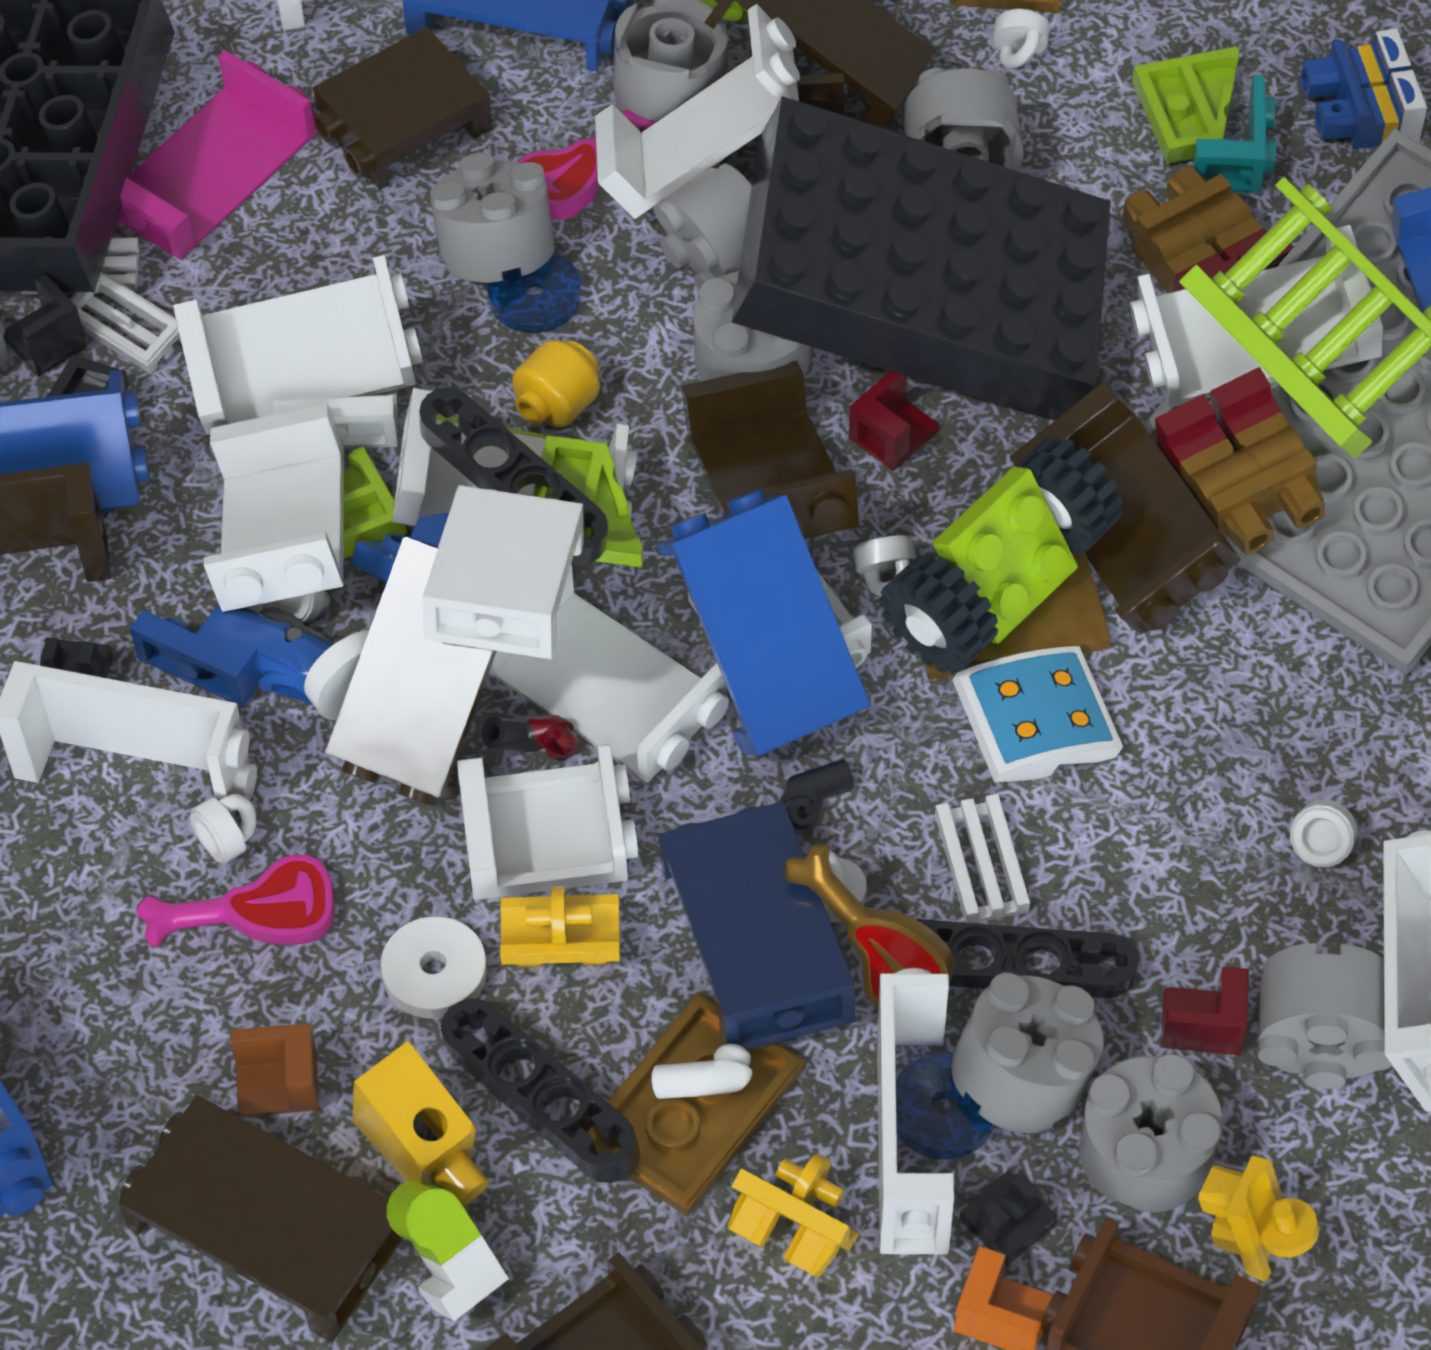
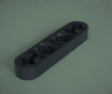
(520, 468)
(1013, 943)
(546, 1083)

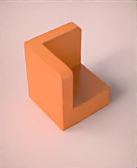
(999, 1308)

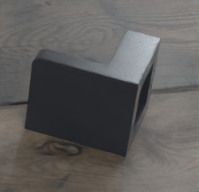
(48, 333)

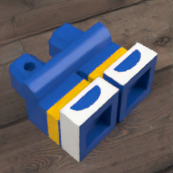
(1370, 91)

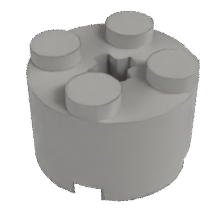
(666, 56)
(967, 114)
(492, 218)
(706, 222)
(729, 348)
(1323, 1014)
(1028, 1052)
(1150, 1132)

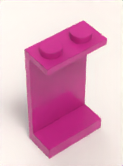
(217, 158)

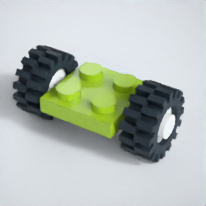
(1002, 555)

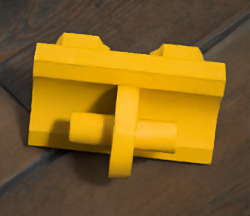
(560, 929)
(1255, 1216)
(818, 1233)

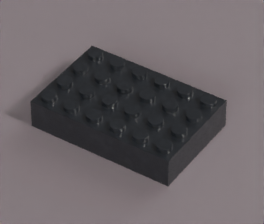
(70, 129)
(923, 261)

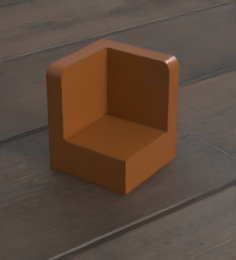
(275, 1069)

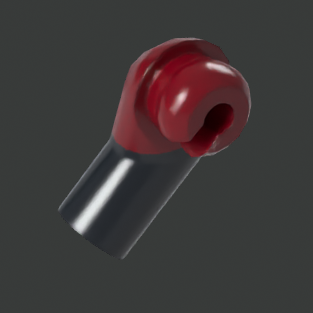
(531, 735)

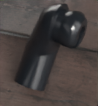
(807, 790)

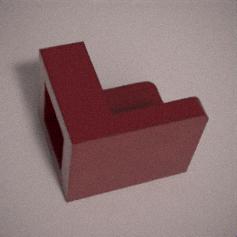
(888, 423)
(1207, 1018)

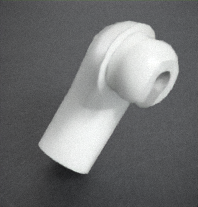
(724, 1074)

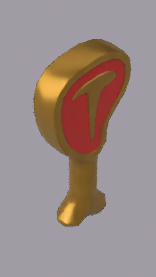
(882, 937)

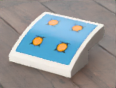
(1037, 713)

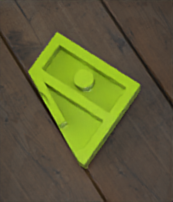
(1187, 99)

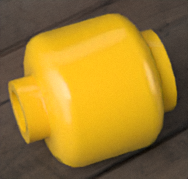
(556, 383)

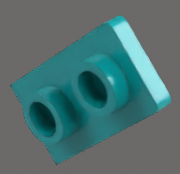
(1243, 161)

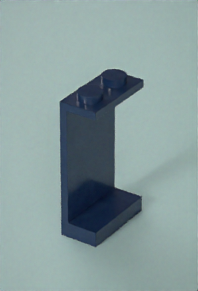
(757, 933)

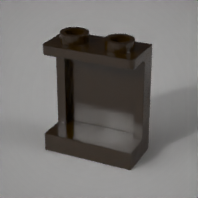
(399, 104)
(614, 1315)

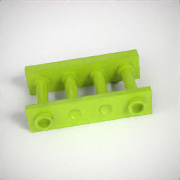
(1263, 333)

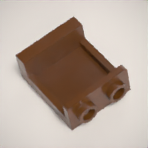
(1143, 1302)

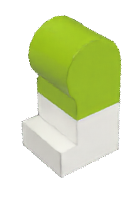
(448, 1244)

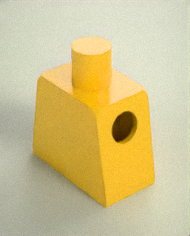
(385, 1109)

